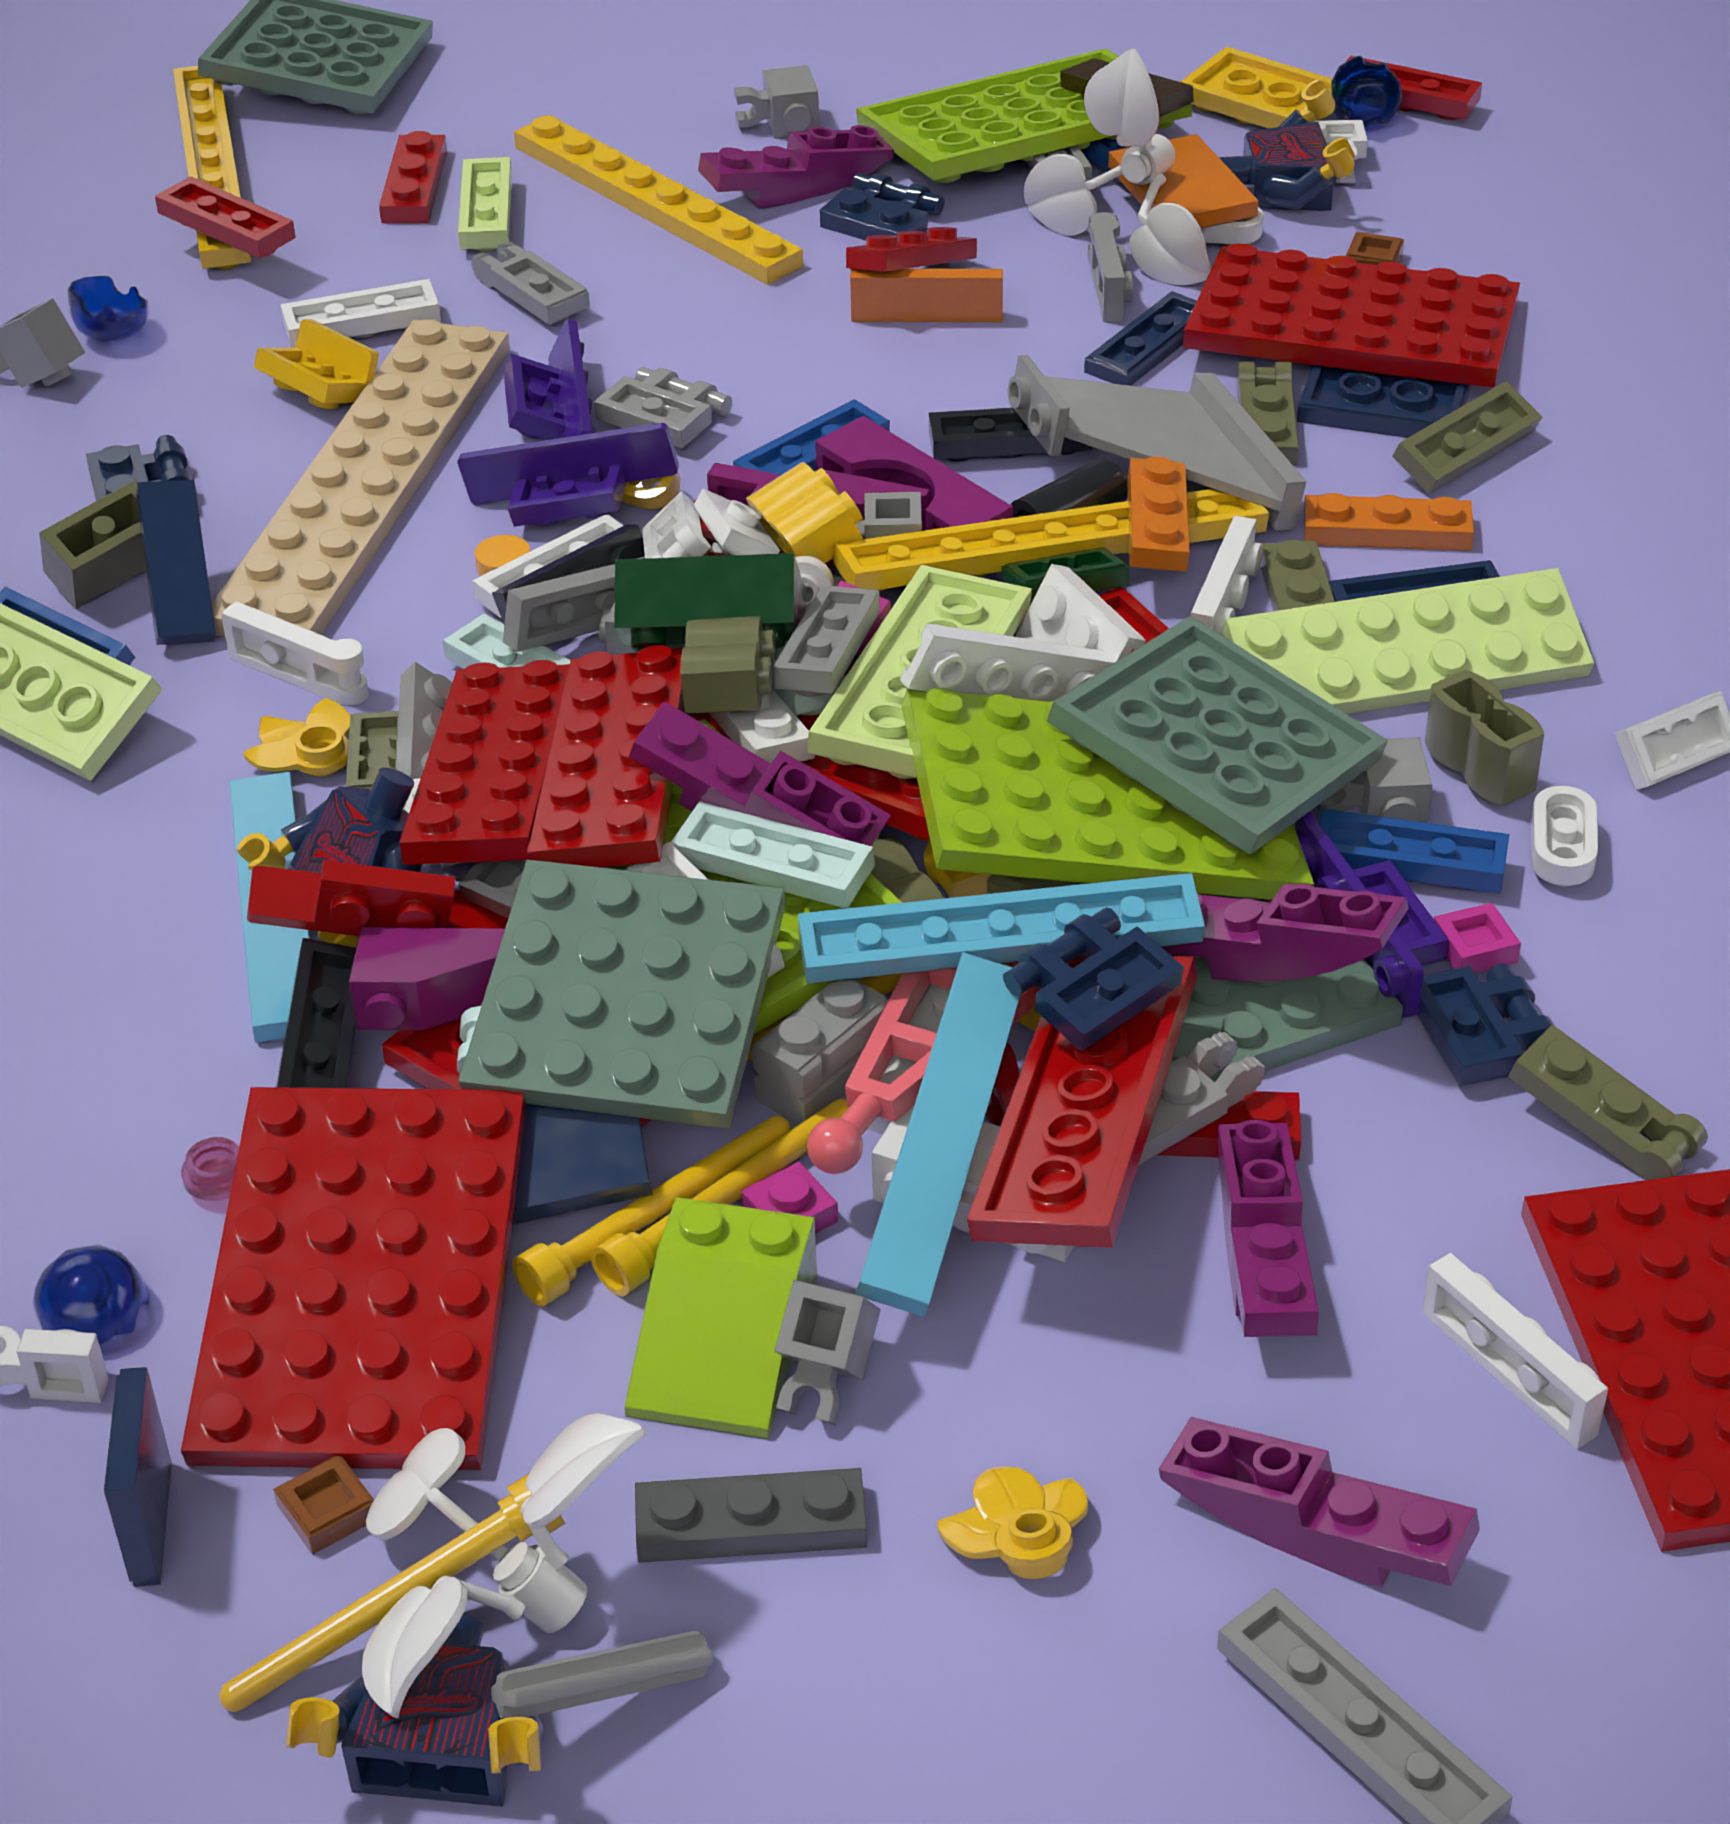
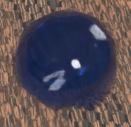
(1366, 93)
(105, 312)
(90, 1293)

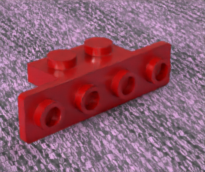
(361, 896)

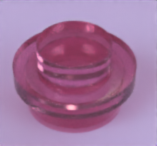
(210, 1168)

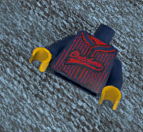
(1292, 163)
(348, 828)
(446, 1734)

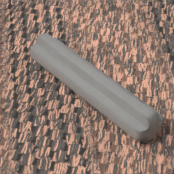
(601, 1675)

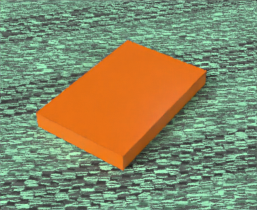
(1197, 183)

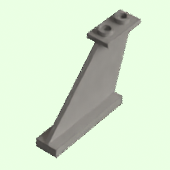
(1196, 427)

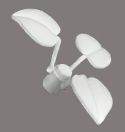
(1124, 104)
(529, 1577)

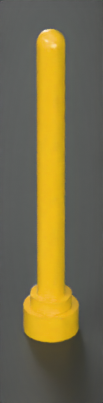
(626, 1260)
(547, 1270)
(373, 1606)

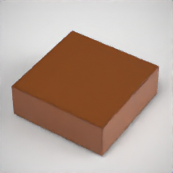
(1375, 248)
(324, 1503)

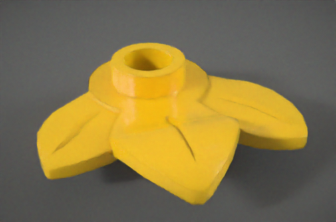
(311, 746)
(1018, 1521)

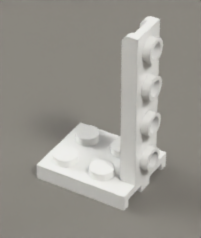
(1058, 646)

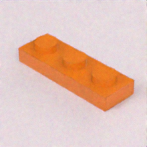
(1158, 514)
(1389, 522)

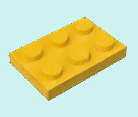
(1250, 87)

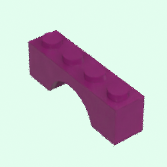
(876, 453)

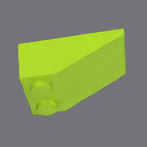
(718, 1316)

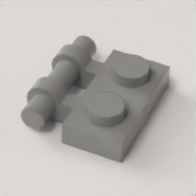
(665, 399)

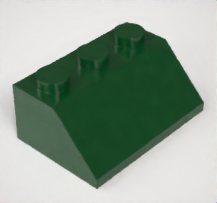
(663, 593)

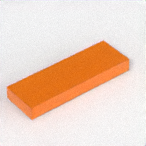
(927, 295)

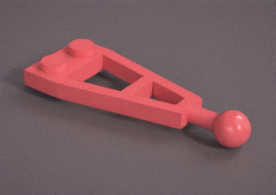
(837, 1142)

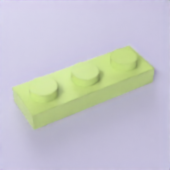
(485, 203)

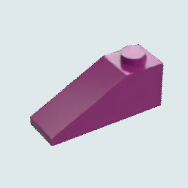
(420, 975)

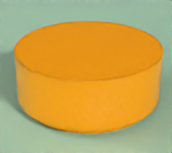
(498, 551)

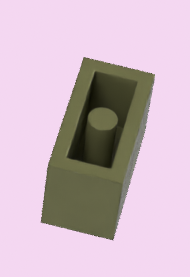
(95, 547)

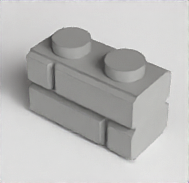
(815, 1049)

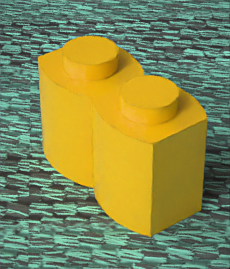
(806, 513)

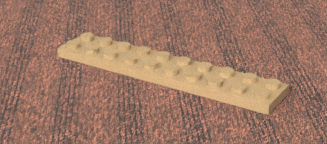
(365, 475)

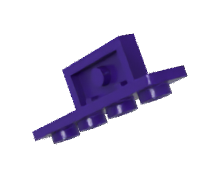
(552, 397)
(568, 474)
(1415, 939)

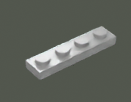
(1359, 1717)

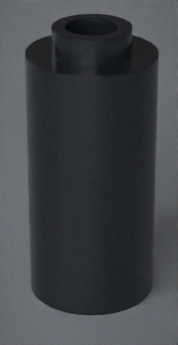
(1087, 486)

